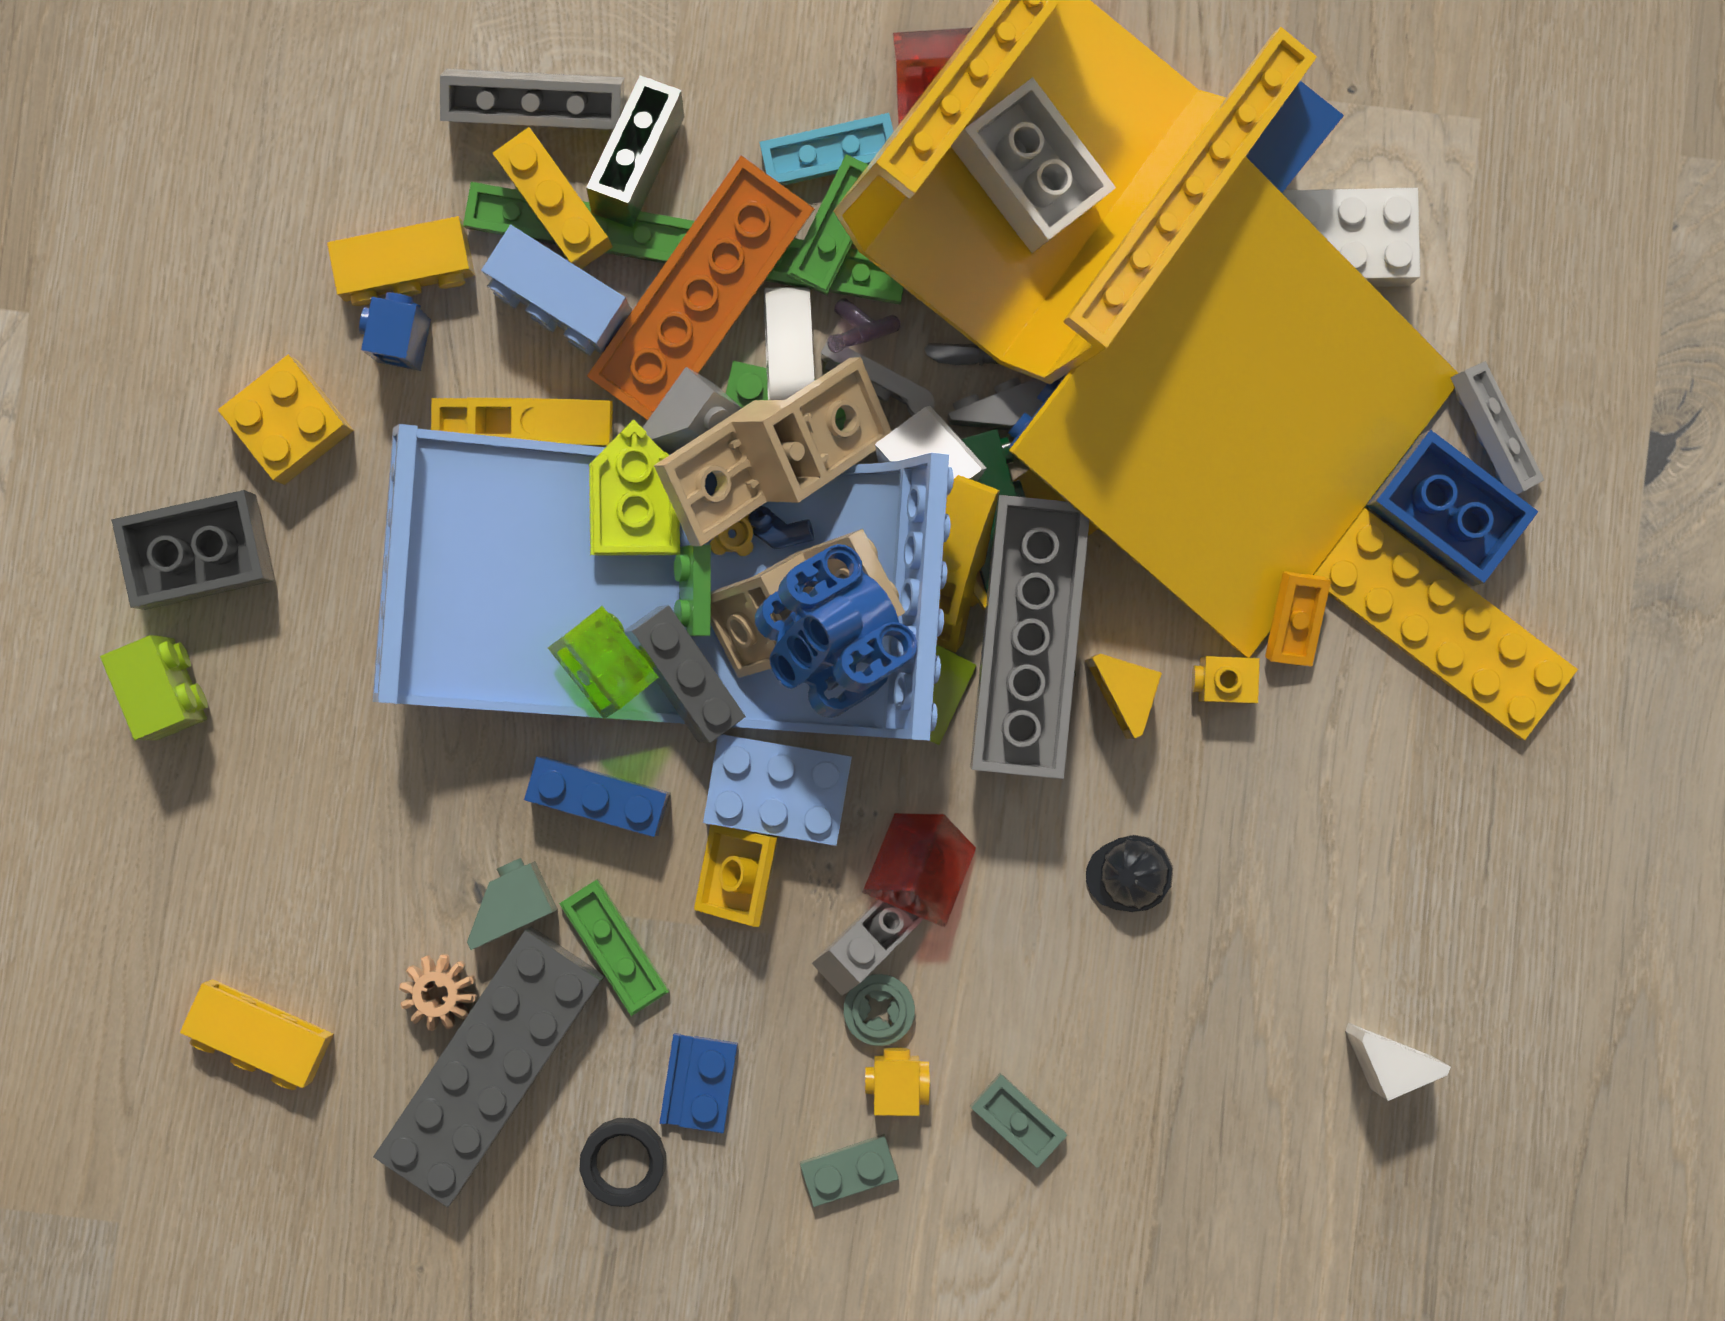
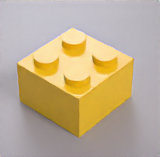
(285, 420)

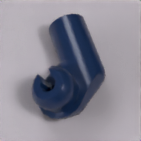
(776, 532)

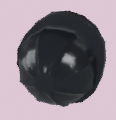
(1130, 874)

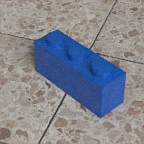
(597, 796)

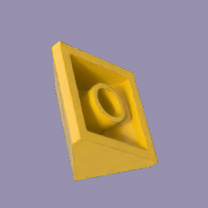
(1127, 690)
(736, 874)

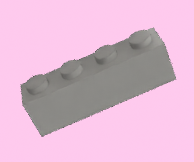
(531, 98)

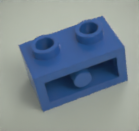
(395, 331)

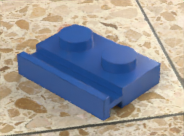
(698, 1083)

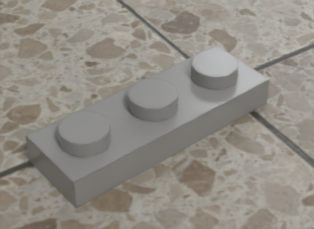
(1496, 428)

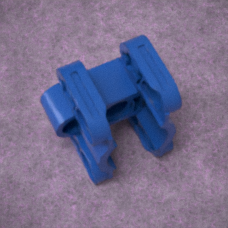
(833, 632)

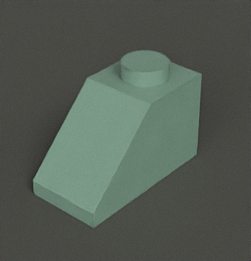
(511, 902)

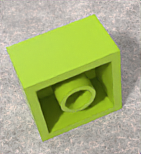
(155, 687)

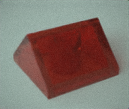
(921, 866)

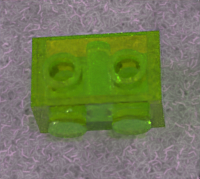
(603, 662)

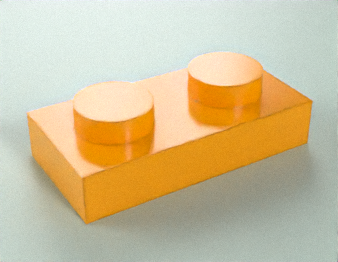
(1297, 618)

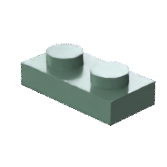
(1018, 1120)
(849, 1170)

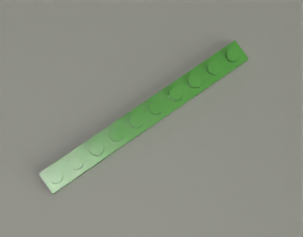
(656, 238)

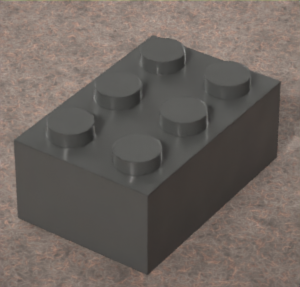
(193, 550)

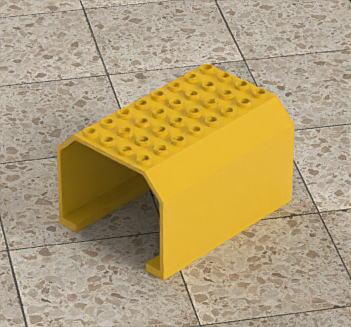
(1140, 120)

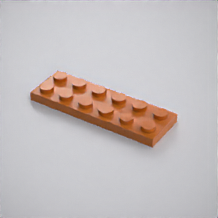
(702, 287)

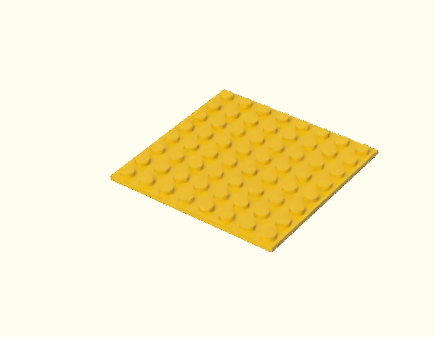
(1240, 410)

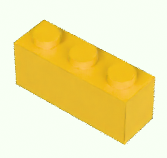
(552, 199)
(401, 260)
(255, 1035)

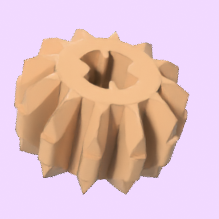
(443, 977)

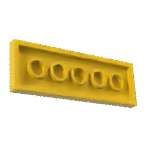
(1444, 625)

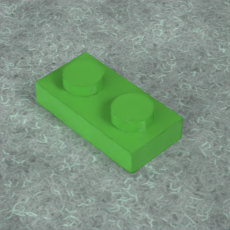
(693, 573)

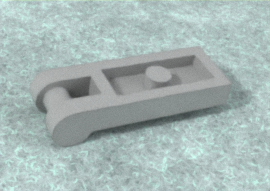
(885, 382)

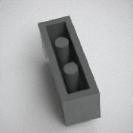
(685, 674)

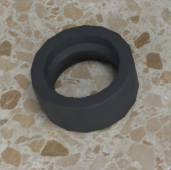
(622, 1196)

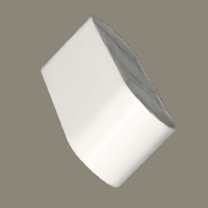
(788, 340)

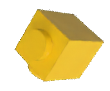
(1226, 679)

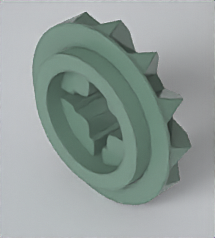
(879, 1031)

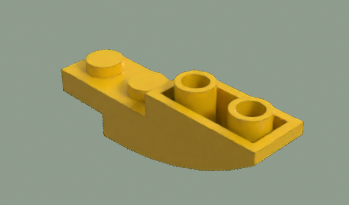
(527, 418)
(971, 519)

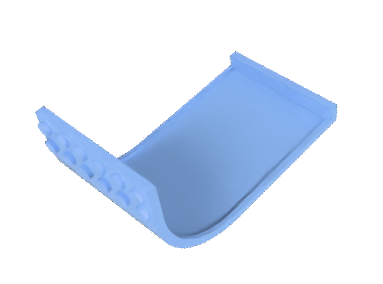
(498, 565)

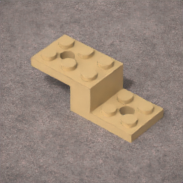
(774, 451)
(736, 604)

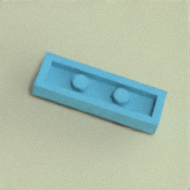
(823, 149)

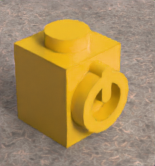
(898, 1083)

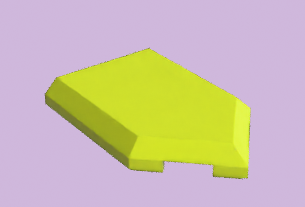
(628, 501)

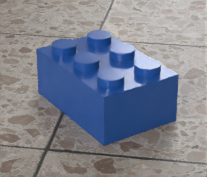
(1452, 508)

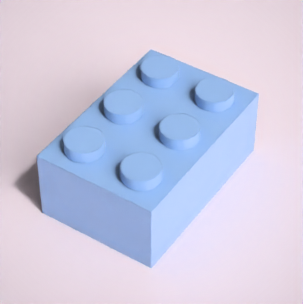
(555, 292)
(777, 789)

